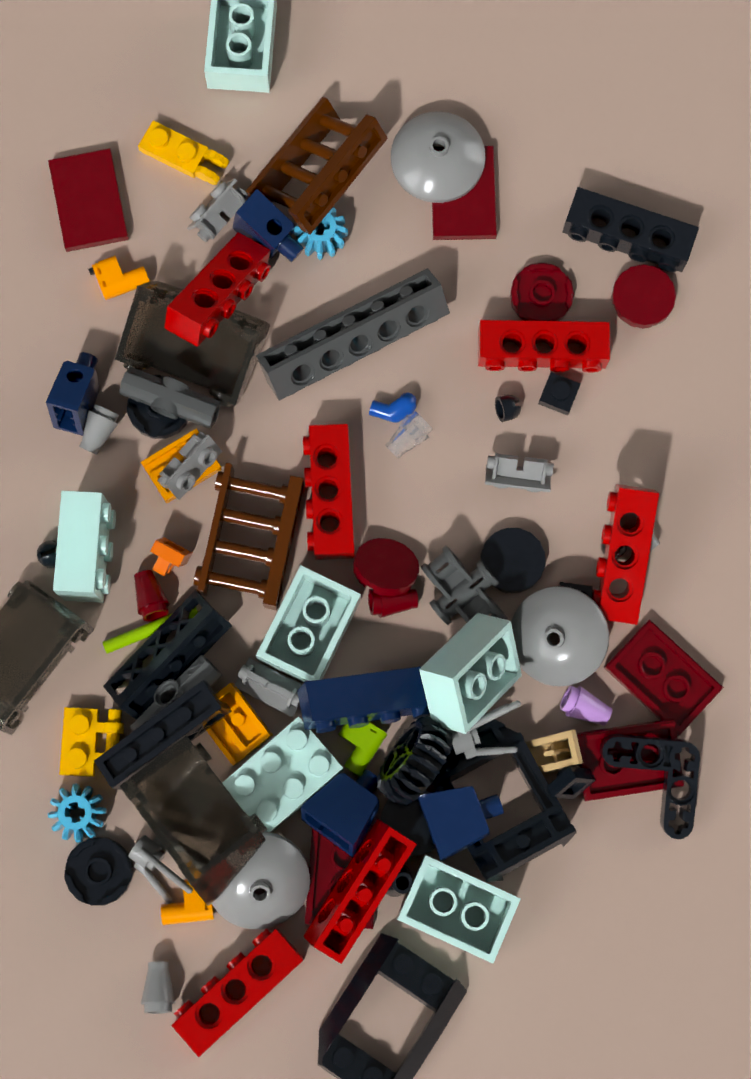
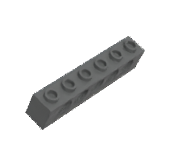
(353, 334)

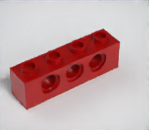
(217, 289)
(592, 336)
(331, 440)
(626, 605)
(359, 891)
(203, 1034)

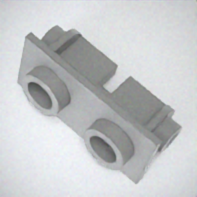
(208, 218)
(199, 454)
(504, 473)
(269, 686)

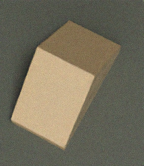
(556, 751)

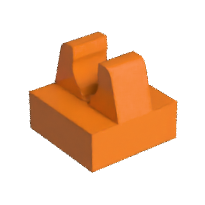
(169, 555)

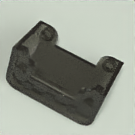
(217, 363)
(33, 641)
(195, 818)

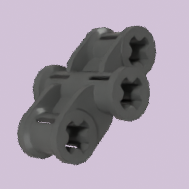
(456, 583)

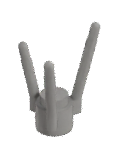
(467, 742)
(147, 855)

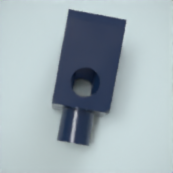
(260, 217)
(74, 394)
(343, 810)
(458, 818)

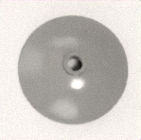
(432, 173)
(581, 633)
(280, 871)

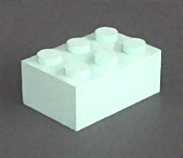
(240, 45)
(83, 547)
(308, 626)
(471, 672)
(283, 775)
(458, 909)

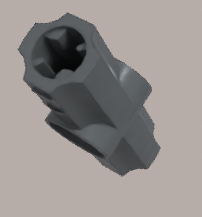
(170, 397)
(171, 690)

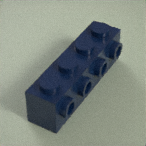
(362, 699)

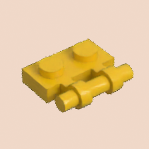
(81, 738)

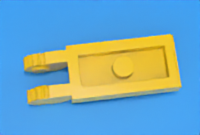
(181, 152)

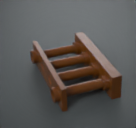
(335, 176)
(275, 558)

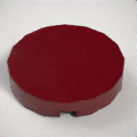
(541, 293)
(643, 296)
(386, 566)

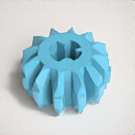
(331, 236)
(70, 823)

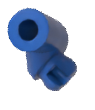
(396, 410)

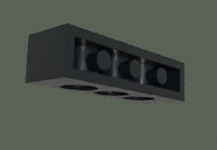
(645, 223)

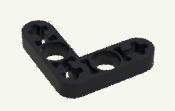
(664, 762)

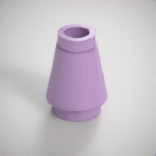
(584, 706)

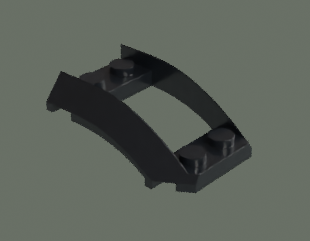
(528, 838)
(412, 976)

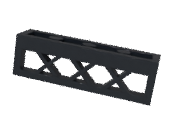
(170, 659)
(186, 716)

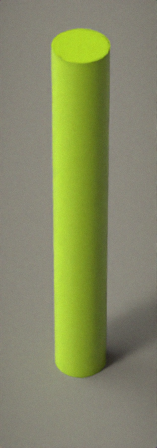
(137, 634)

